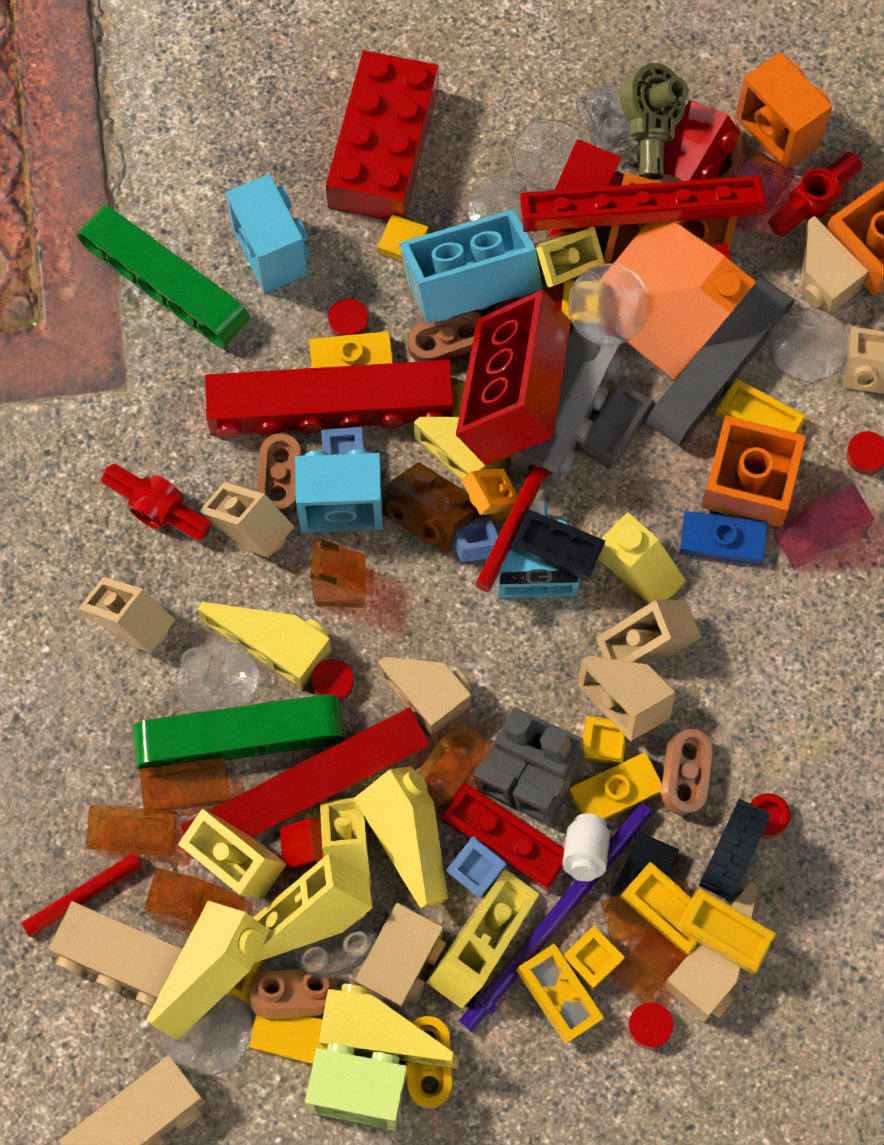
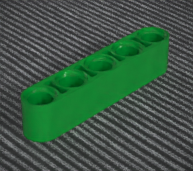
(163, 276)
(239, 732)

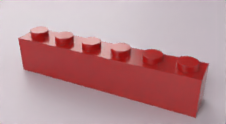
(327, 398)

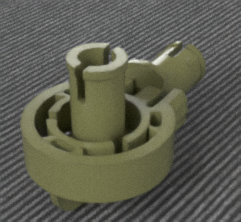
(642, 108)

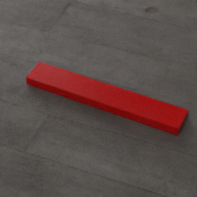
(642, 203)
(322, 774)

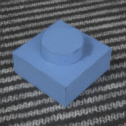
(342, 440)
(475, 540)
(476, 866)

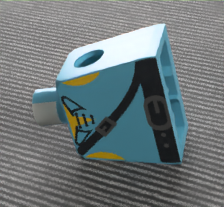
(529, 578)

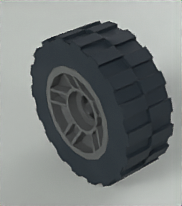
(734, 849)

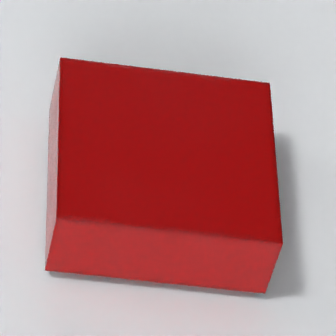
(301, 844)

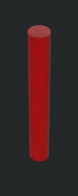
(81, 894)

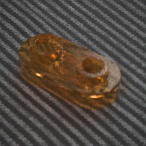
(450, 767)

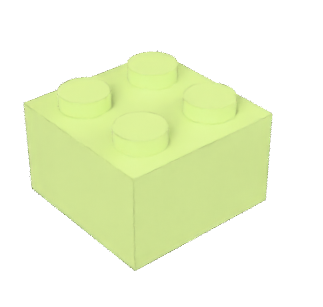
(356, 1086)

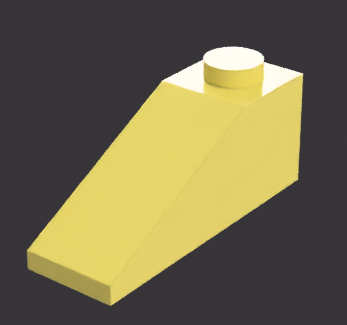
(273, 638)
(408, 830)
(315, 907)
(483, 939)
(209, 966)
(371, 1026)

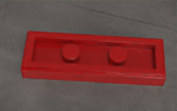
(506, 835)

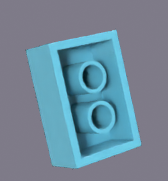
(471, 266)

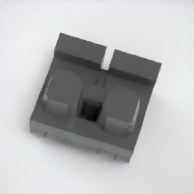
(531, 766)

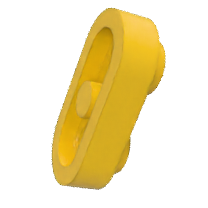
(419, 1072)

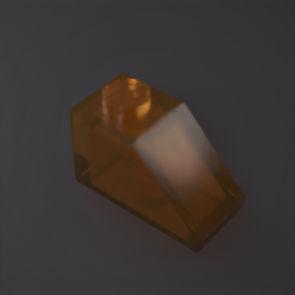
(339, 576)
(181, 898)

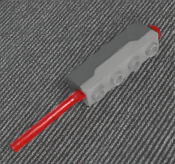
(581, 392)

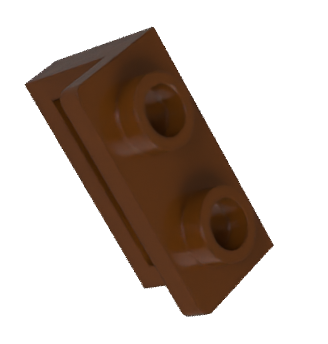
(429, 506)

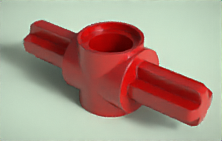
(825, 181)
(156, 502)

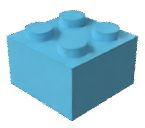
(268, 232)
(339, 491)

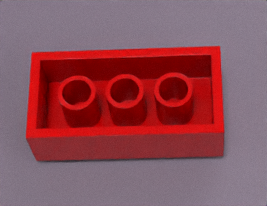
(382, 136)
(514, 378)

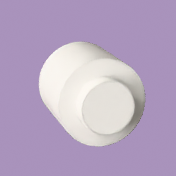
(586, 847)

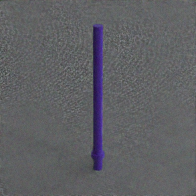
(485, 1001)

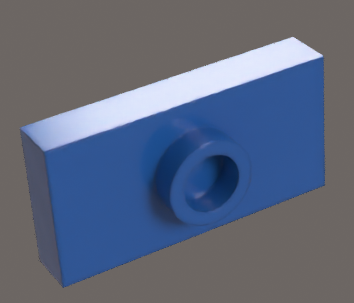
(723, 537)

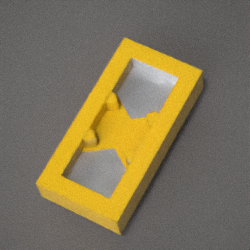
(559, 993)

